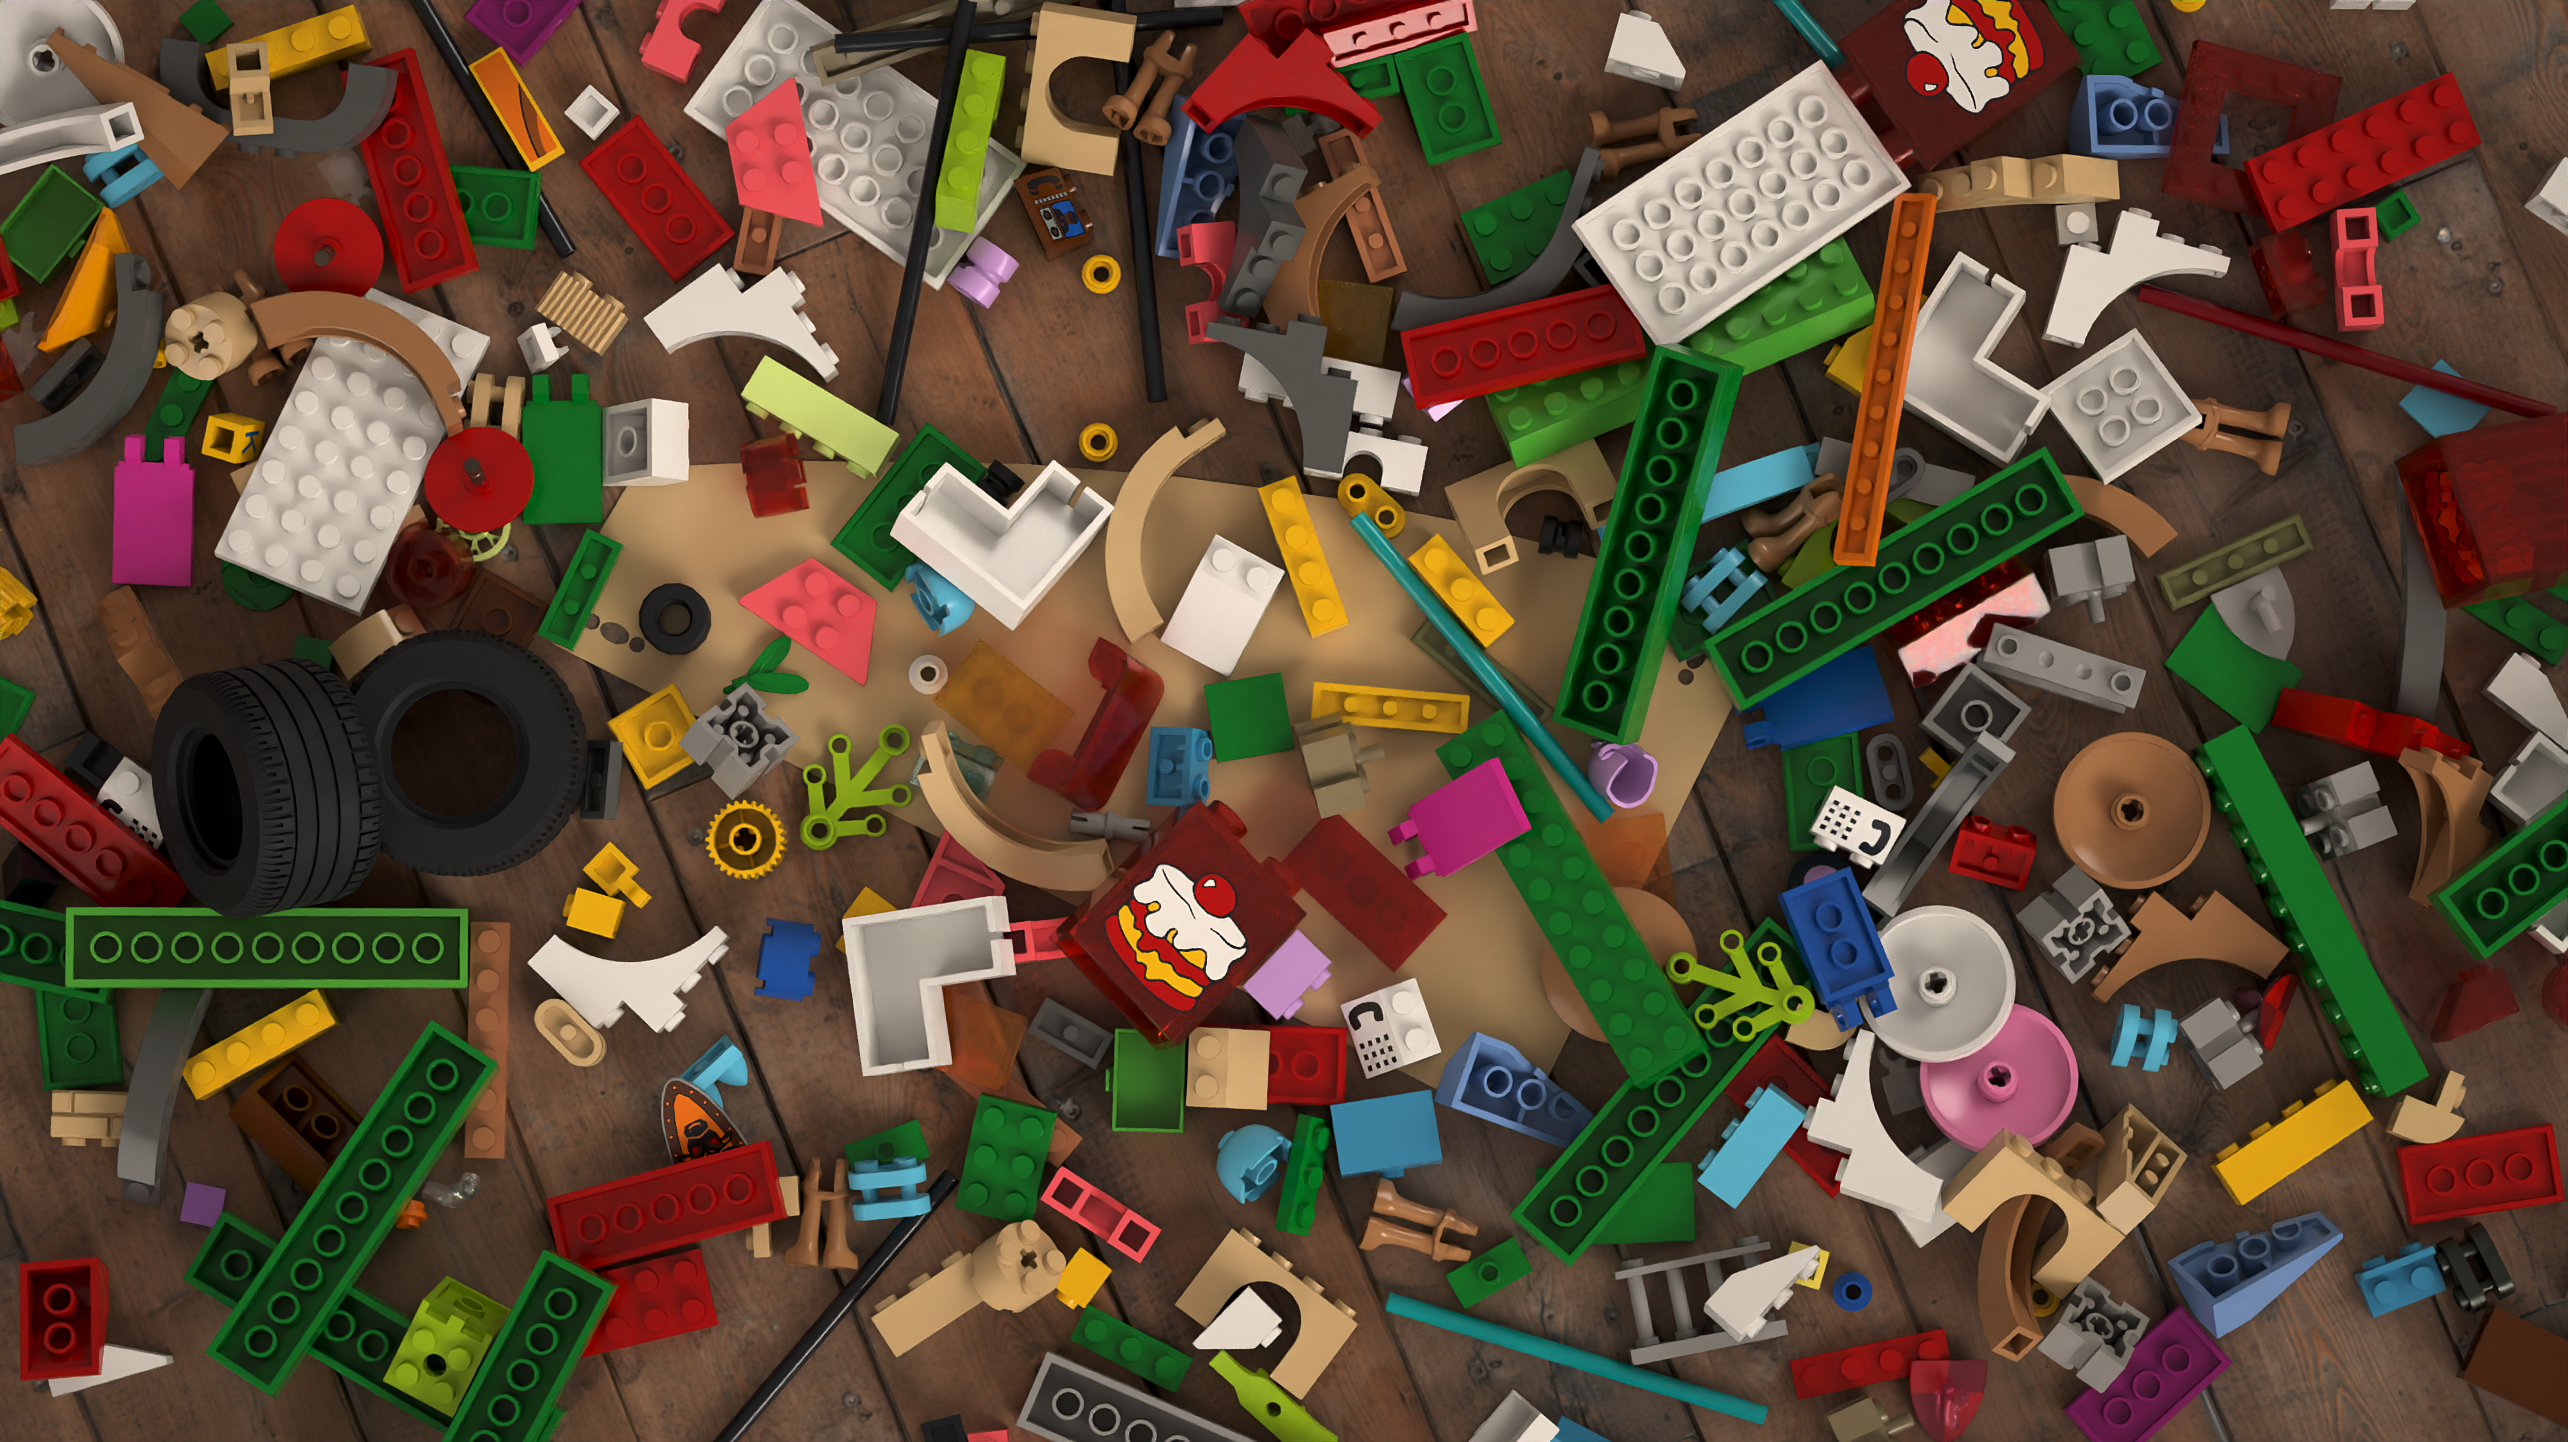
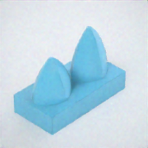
(720, 1063)

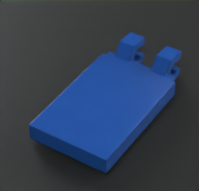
(1823, 704)
(1839, 946)

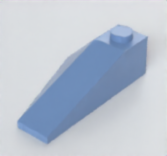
(2126, 120)
(1195, 175)
(1504, 1088)
(2241, 1276)

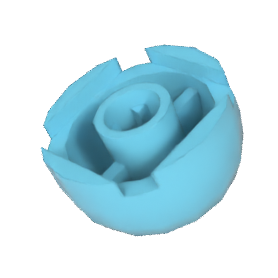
(937, 599)
(1250, 1160)

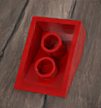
(63, 1318)

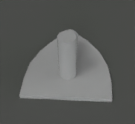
(2259, 612)

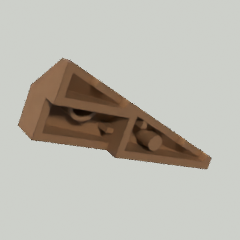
(174, 135)

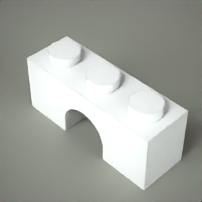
(1400, 460)

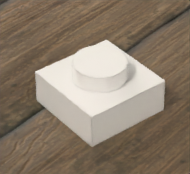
(592, 112)
(2076, 223)

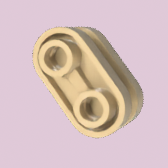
(483, 394)
(570, 1033)

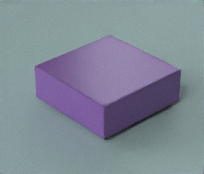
(203, 1204)

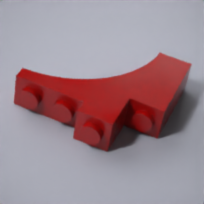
(1298, 79)
(2360, 726)

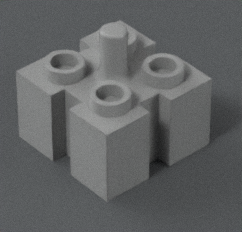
(2088, 573)
(738, 741)
(2344, 812)
(2073, 924)
(2218, 1042)
(2093, 1334)

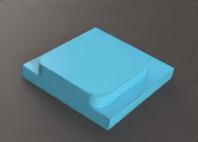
(2442, 412)

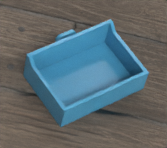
(1386, 1135)

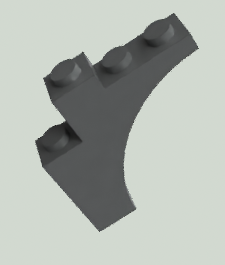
(1268, 221)
(1295, 359)

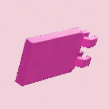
(153, 516)
(1462, 821)

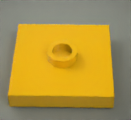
(652, 735)

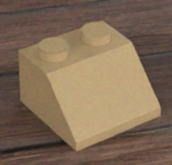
(1228, 1068)

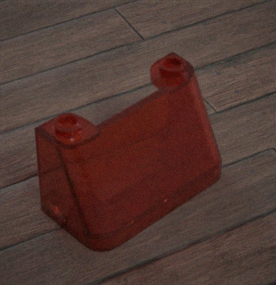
(1112, 735)

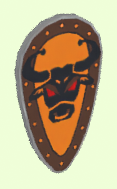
(695, 1123)

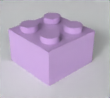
(1287, 976)

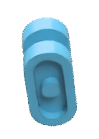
(121, 189)
(1699, 591)
(2155, 1048)
(904, 1173)

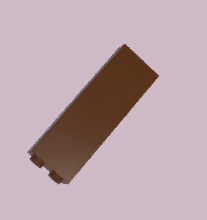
(2519, 1365)

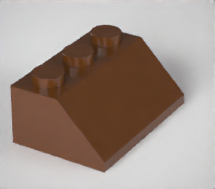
(296, 1120)

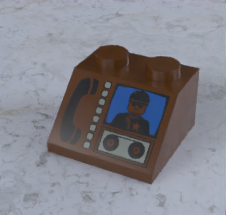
(1052, 212)

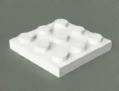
(2120, 406)

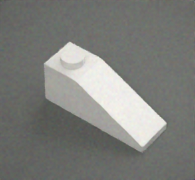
(2528, 697)
(117, 1363)

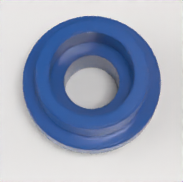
(1840, 1287)

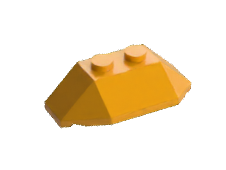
(91, 293)

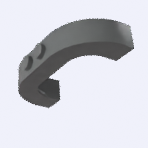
(359, 114)

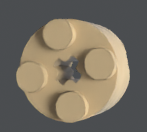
(210, 336)
(1016, 1267)

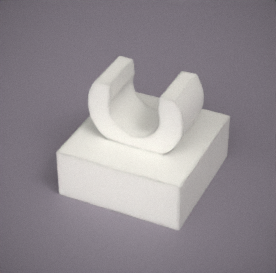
(539, 347)

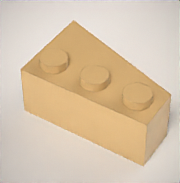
(2134, 1168)

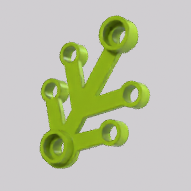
(851, 792)
(1746, 988)

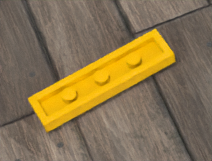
(1392, 708)

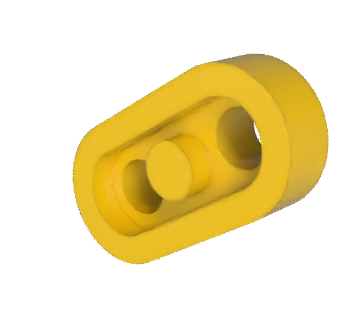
(1372, 503)

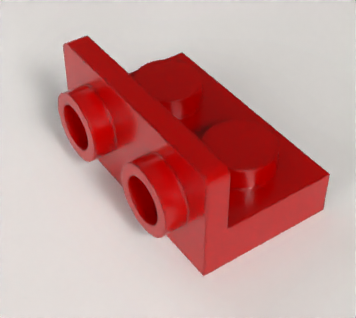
(1993, 852)

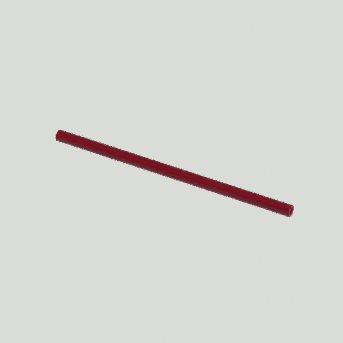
(2344, 352)

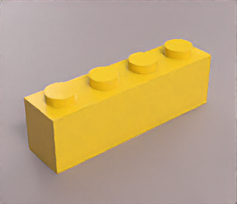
(302, 46)
(1303, 557)
(260, 1044)
(2291, 1141)

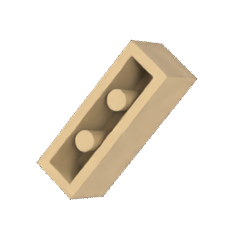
(929, 1305)

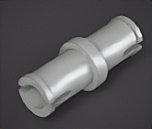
(1108, 826)

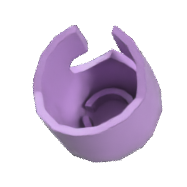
(1621, 772)

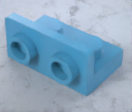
(1178, 766)
(2400, 1279)

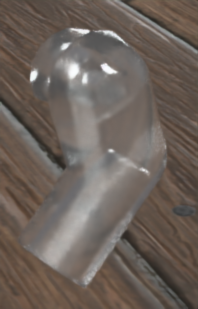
(456, 1194)

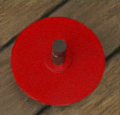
(328, 248)
(479, 479)

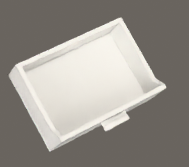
(1943, 1161)
(1515, 1422)

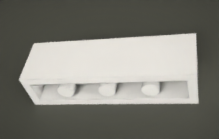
(1374, 394)

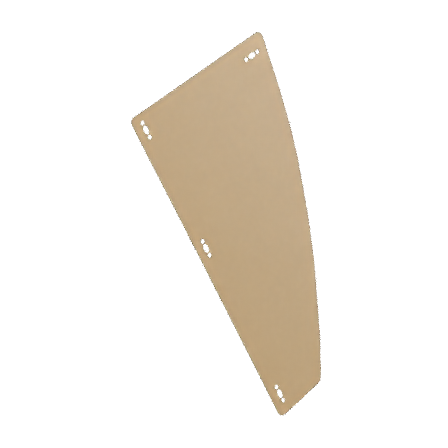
(1476, 965)

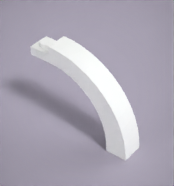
(69, 134)

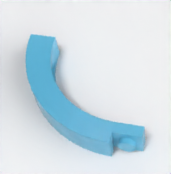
(1758, 481)

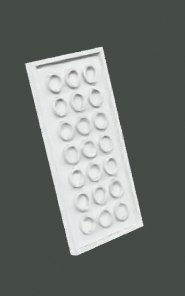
(862, 133)
(1741, 205)
(345, 464)

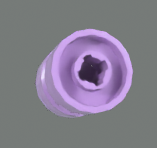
(983, 272)

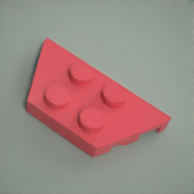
(774, 158)
(820, 614)
(956, 876)

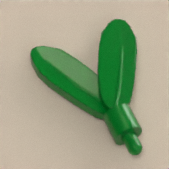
(762, 676)

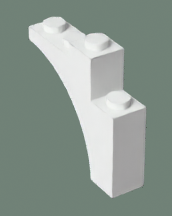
(2134, 255)
(765, 311)
(648, 987)
(1851, 1125)

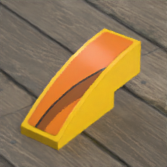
(516, 109)

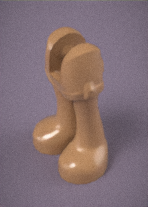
(1124, 109)
(1606, 132)
(266, 364)
(2264, 452)
(1785, 531)
(1388, 1202)
(836, 1252)

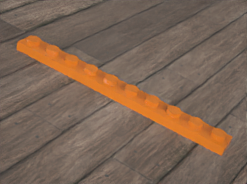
(1885, 380)

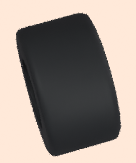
(667, 595)

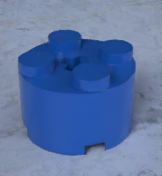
(786, 960)

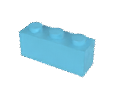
(1751, 1144)

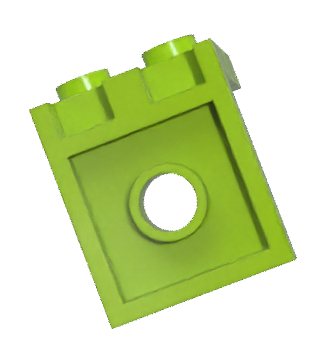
(459, 1328)

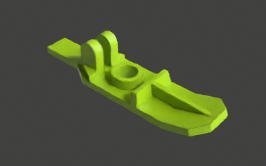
(1257, 1390)

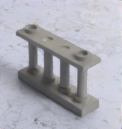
(2061, 669)
(1687, 1340)

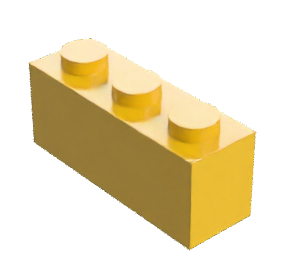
(1460, 592)

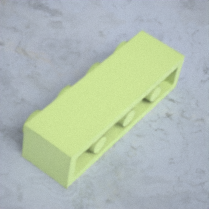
(820, 417)

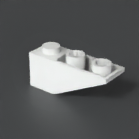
(1752, 1292)

